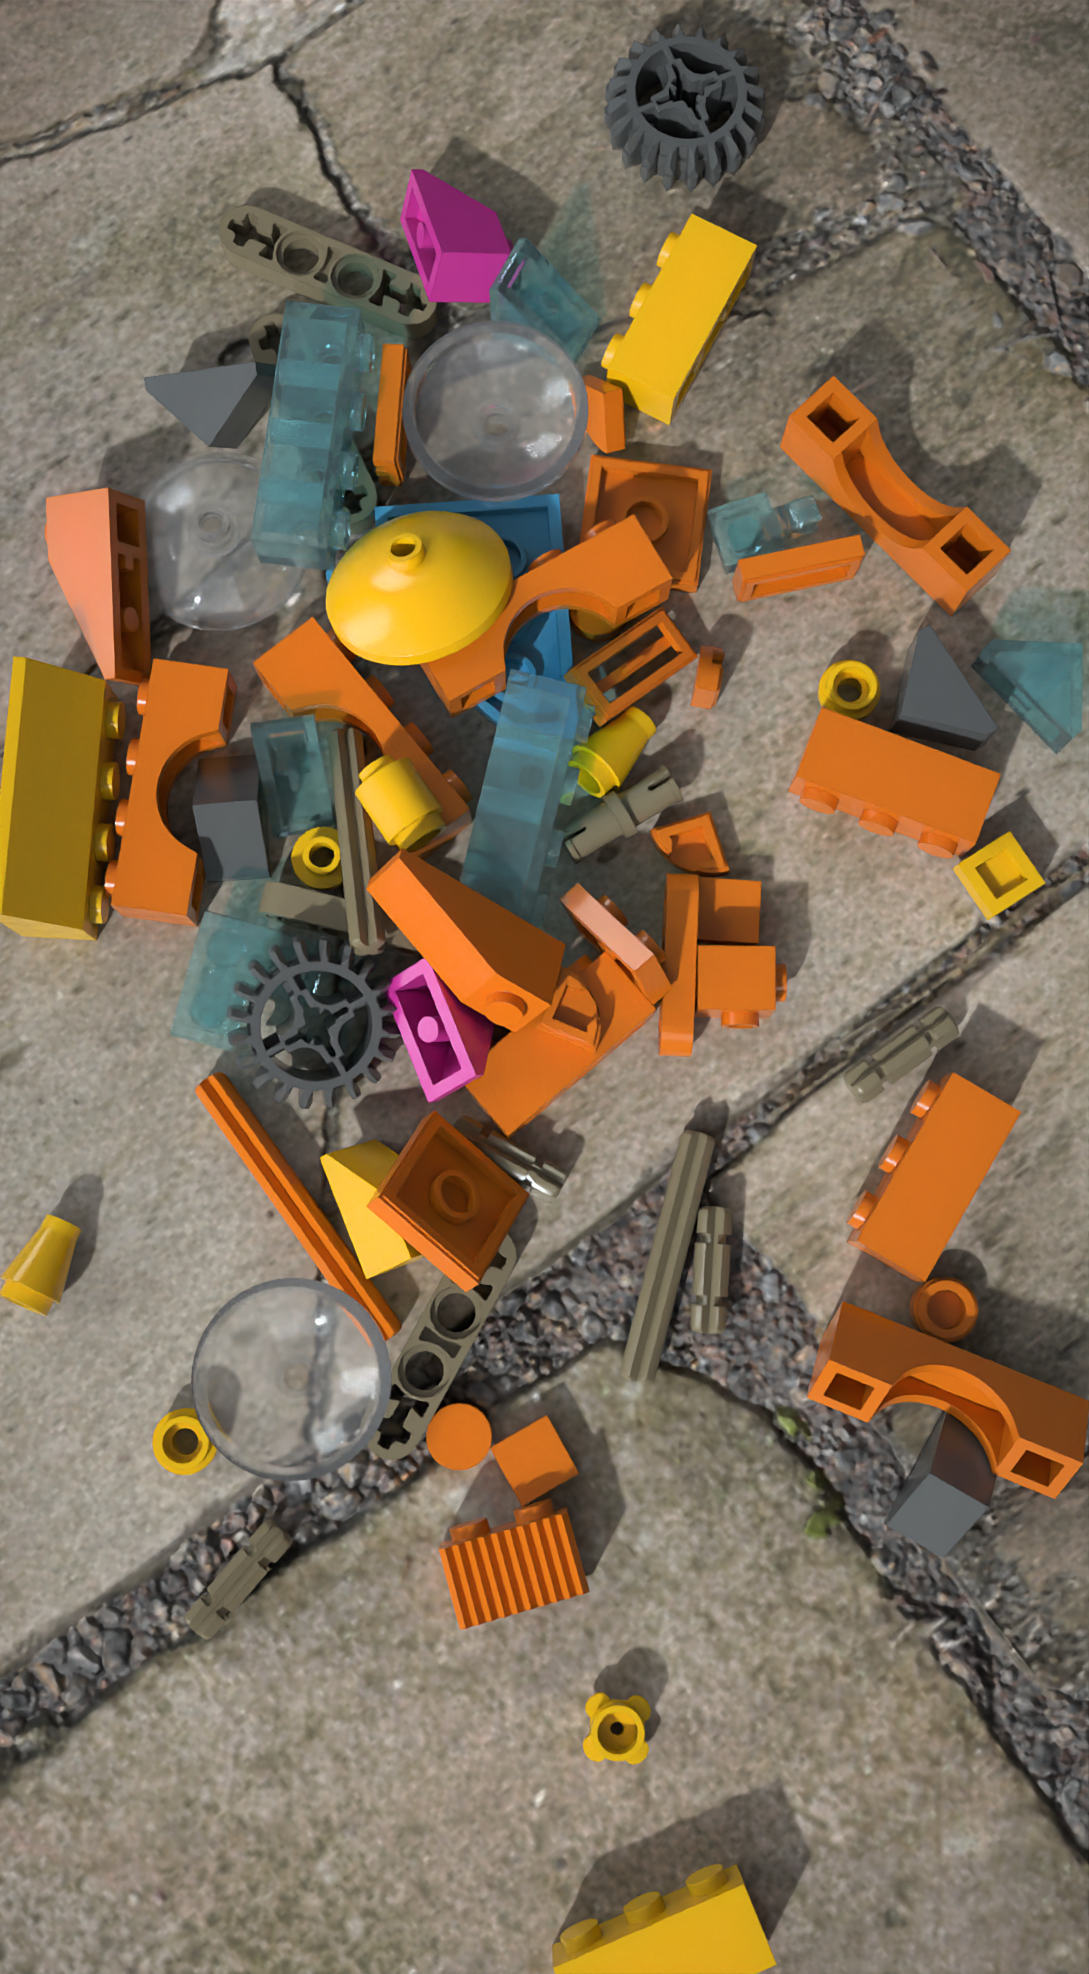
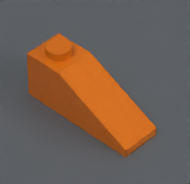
(102, 567)
(471, 942)

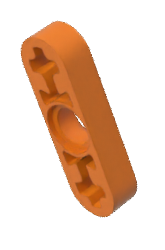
(680, 948)

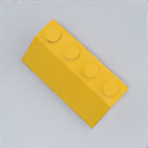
(57, 800)

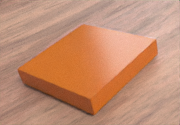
(666, 502)
(449, 1201)

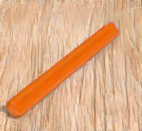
(292, 1198)

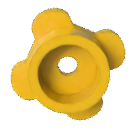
(628, 1744)

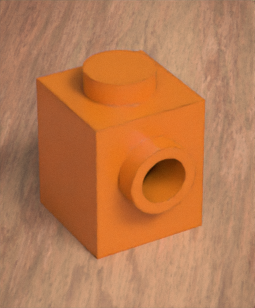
(738, 984)

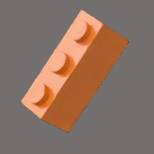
(893, 784)
(535, 1068)
(931, 1175)

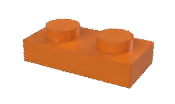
(604, 928)

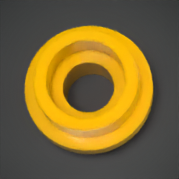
(857, 675)
(317, 877)
(167, 1451)

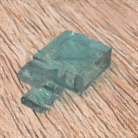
(755, 528)

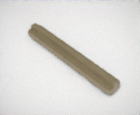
(355, 843)
(667, 1257)

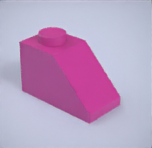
(452, 240)
(440, 1032)

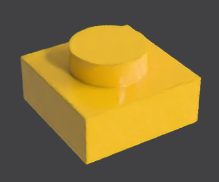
(998, 875)

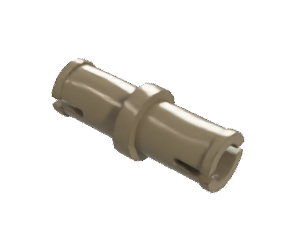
(620, 814)

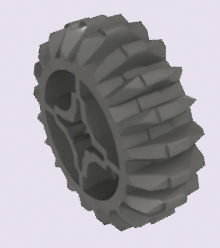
(672, 130)
(289, 1038)

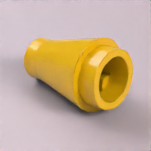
(612, 752)
(42, 1267)

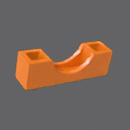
(934, 543)
(607, 575)
(314, 675)
(184, 715)
(1024, 1425)

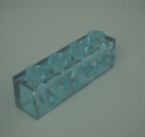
(311, 436)
(523, 790)

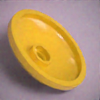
(419, 588)

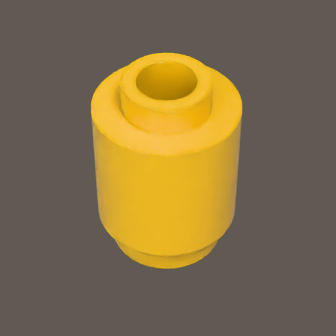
(400, 803)

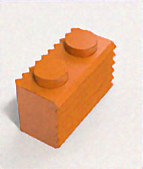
(512, 1564)

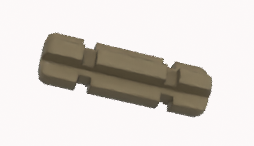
(901, 1054)
(517, 1161)
(711, 1270)
(238, 1579)

